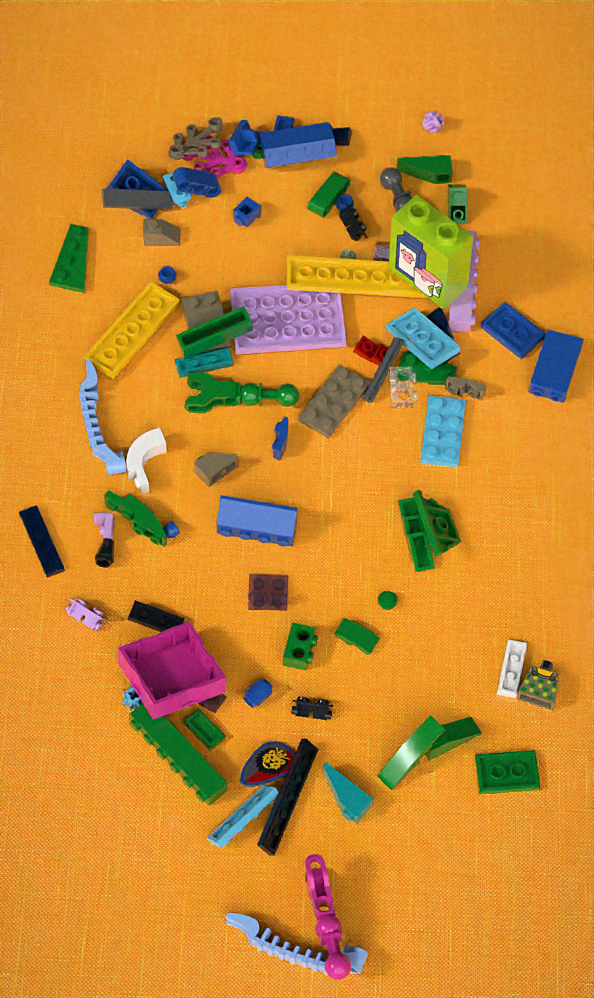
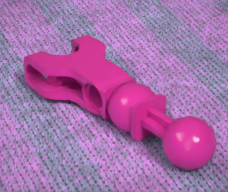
(328, 925)

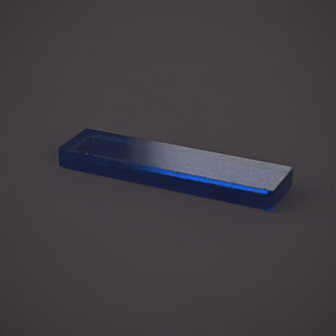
(41, 541)

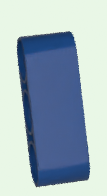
(197, 182)

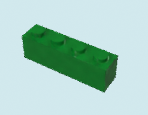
(214, 332)

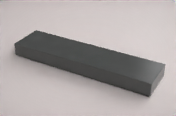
(137, 199)

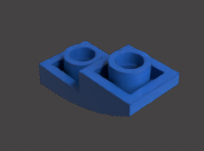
(281, 438)

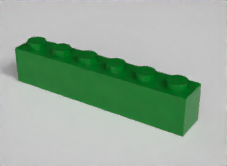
(180, 754)

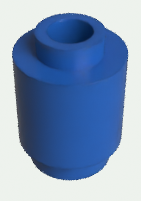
(257, 693)

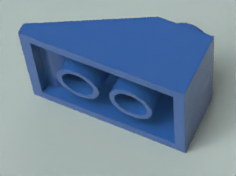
(133, 178)

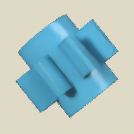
(131, 699)

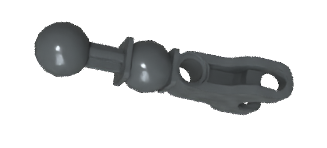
(391, 180)

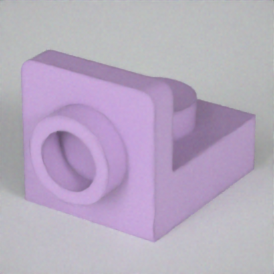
(106, 522)

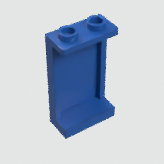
(555, 366)

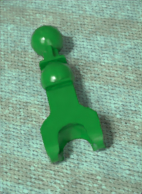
(231, 393)

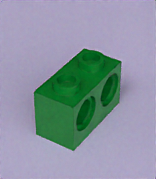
(297, 646)

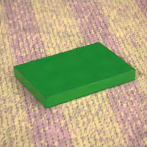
(507, 772)

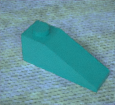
(350, 798)

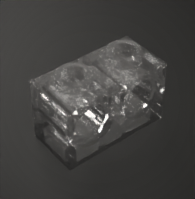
(397, 387)

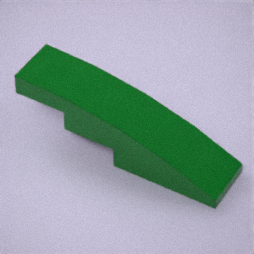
(415, 535)
(411, 752)

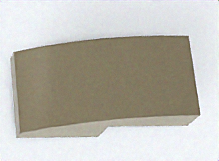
(459, 386)

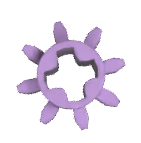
(433, 121)

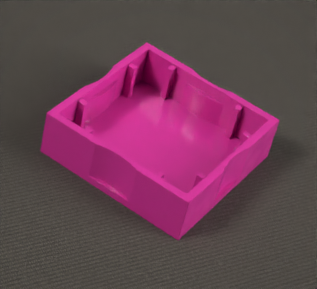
(171, 670)

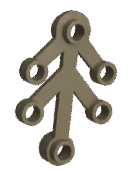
(178, 151)

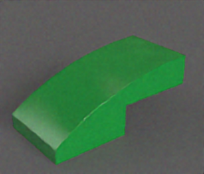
(357, 635)

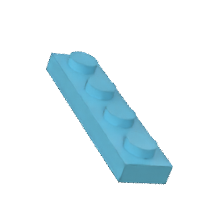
(249, 810)

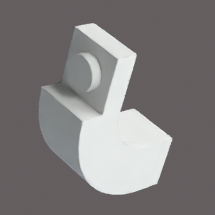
(143, 448)

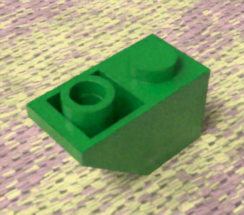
(457, 202)

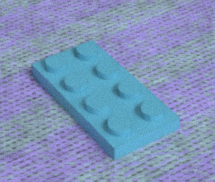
(423, 338)
(443, 431)

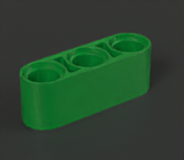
(328, 193)

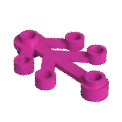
(217, 159)

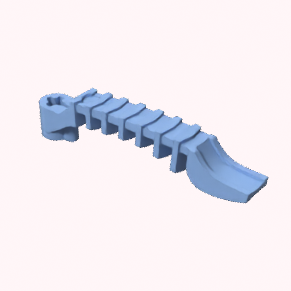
(89, 397)
(251, 928)

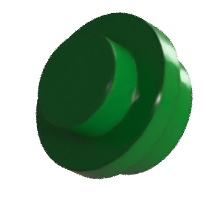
(387, 600)

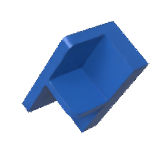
(244, 139)

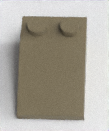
(201, 309)

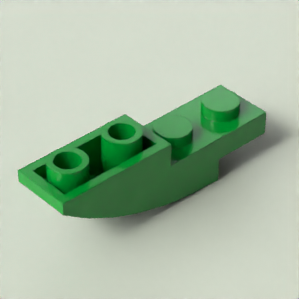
(142, 518)

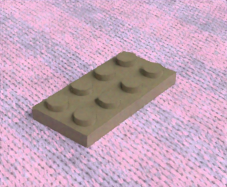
(334, 401)

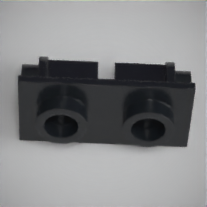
(357, 228)
(320, 708)

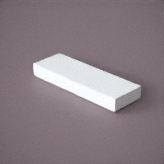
(512, 668)

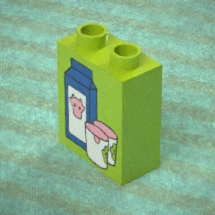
(430, 251)

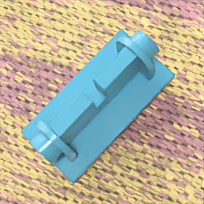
(179, 198)

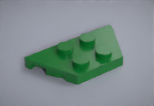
(437, 523)

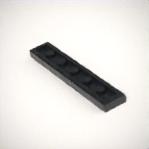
(287, 797)

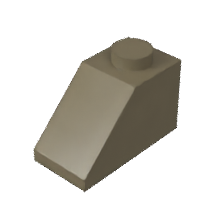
(160, 233)
(214, 466)

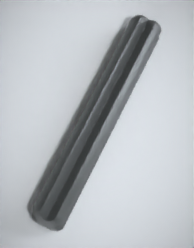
(383, 370)

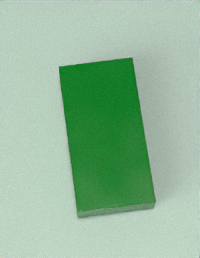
(204, 729)

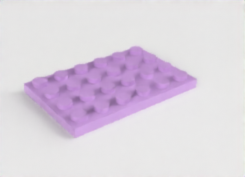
(289, 319)

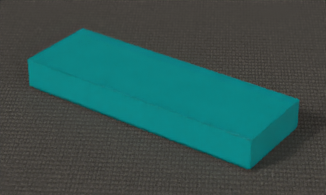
(204, 362)

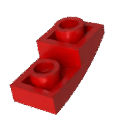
(370, 351)

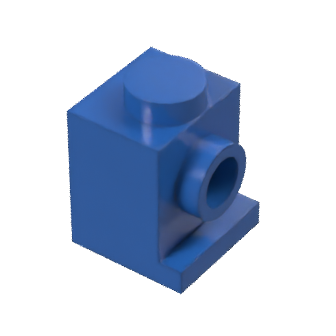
(246, 212)

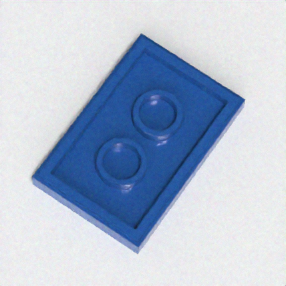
(513, 330)

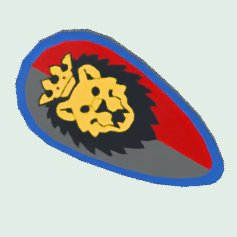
(267, 764)

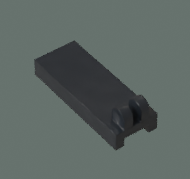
(153, 617)

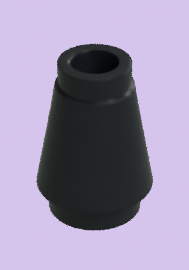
(105, 553)

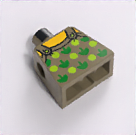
(540, 686)

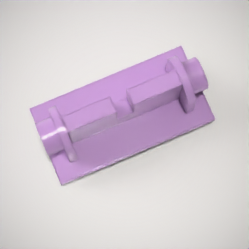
(92, 618)

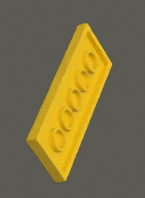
(132, 330)

